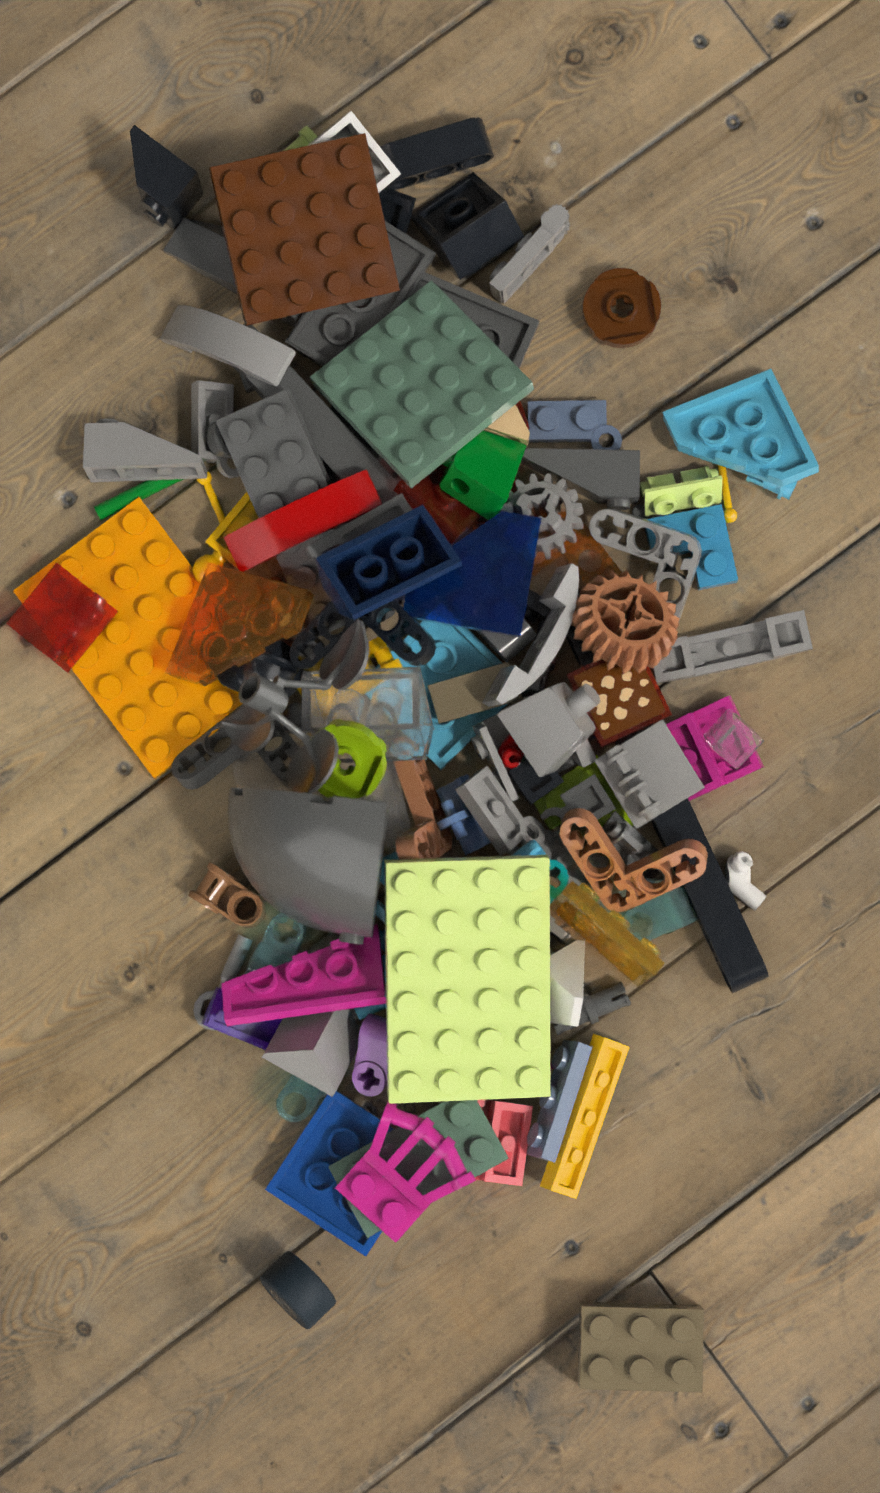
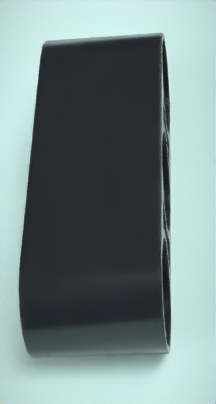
(439, 152)

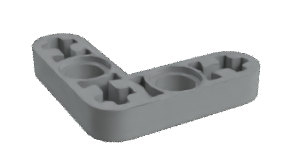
(660, 553)

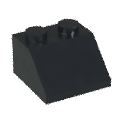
(164, 181)
(467, 225)

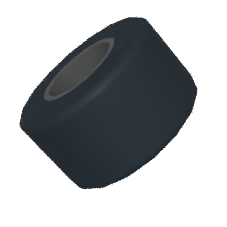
(298, 1290)

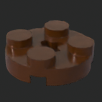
(635, 291)

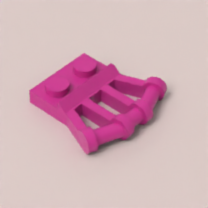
(383, 1192)

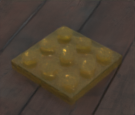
(607, 933)

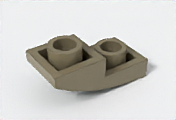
(465, 693)

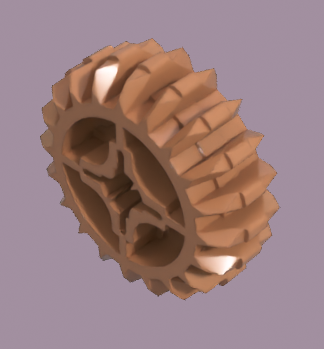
(648, 621)

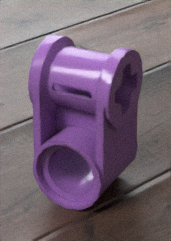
(371, 1058)

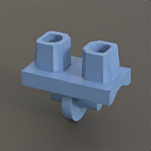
(460, 819)

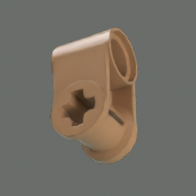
(226, 896)

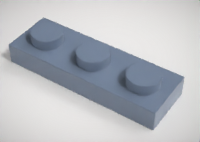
(548, 1132)

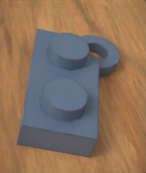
(571, 422)

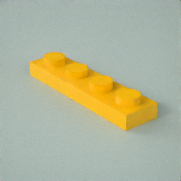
(586, 1117)

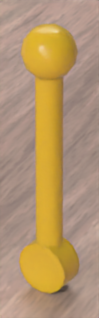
(212, 496)
(729, 513)

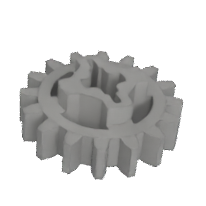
(544, 498)

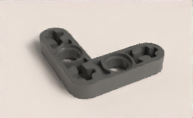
(207, 770)

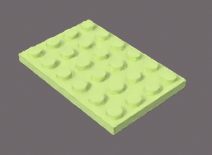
(467, 978)

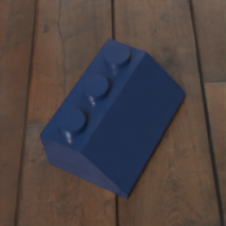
(386, 563)

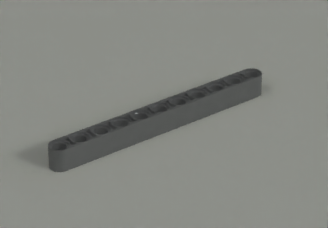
(346, 456)

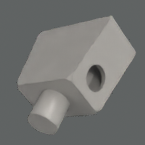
(551, 724)

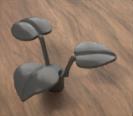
(266, 700)

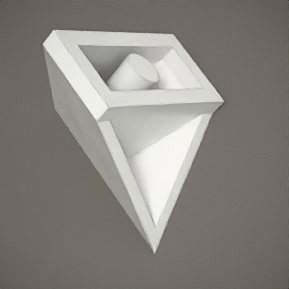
(567, 984)

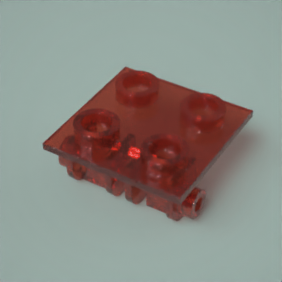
(62, 617)

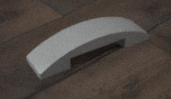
(228, 342)
(561, 598)
(735, 647)

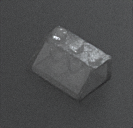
(385, 701)

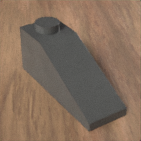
(597, 474)

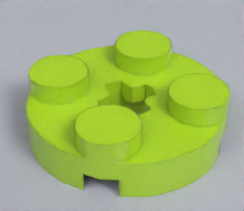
(369, 758)

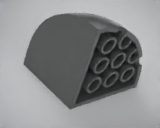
(312, 856)

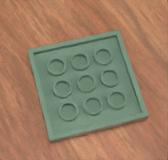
(421, 383)

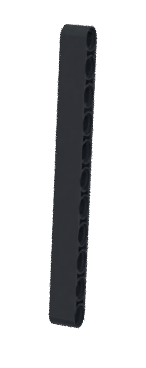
(710, 893)

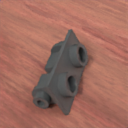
(631, 844)

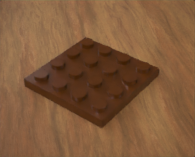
(304, 229)

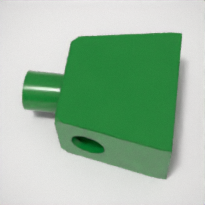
(483, 472)

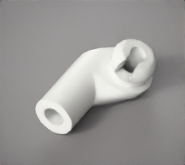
(739, 880)

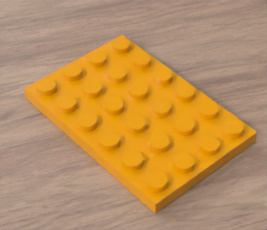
(124, 669)

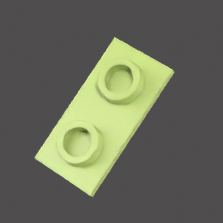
(698, 490)

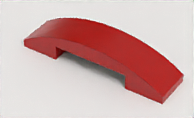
(302, 520)

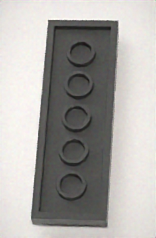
(278, 468)

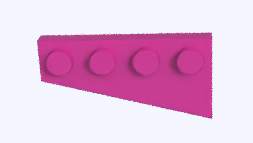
(309, 984)

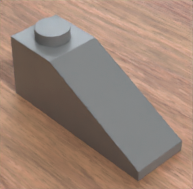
(126, 453)

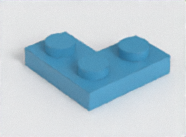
(710, 529)

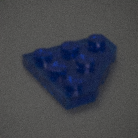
(490, 585)

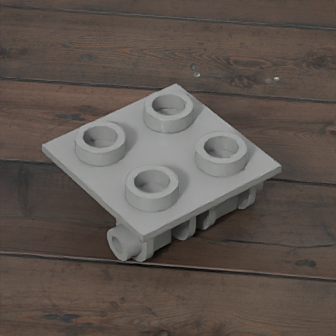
(649, 774)

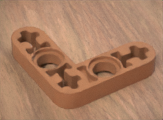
(425, 838)
(628, 876)

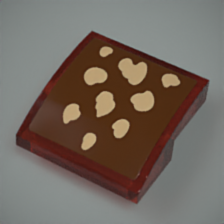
(626, 700)

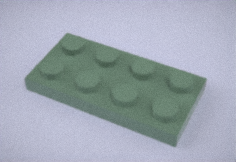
(462, 1122)

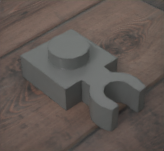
(585, 795)

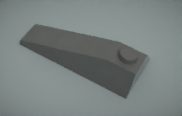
(205, 250)

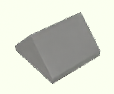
(315, 1047)

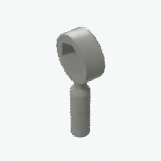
(229, 972)

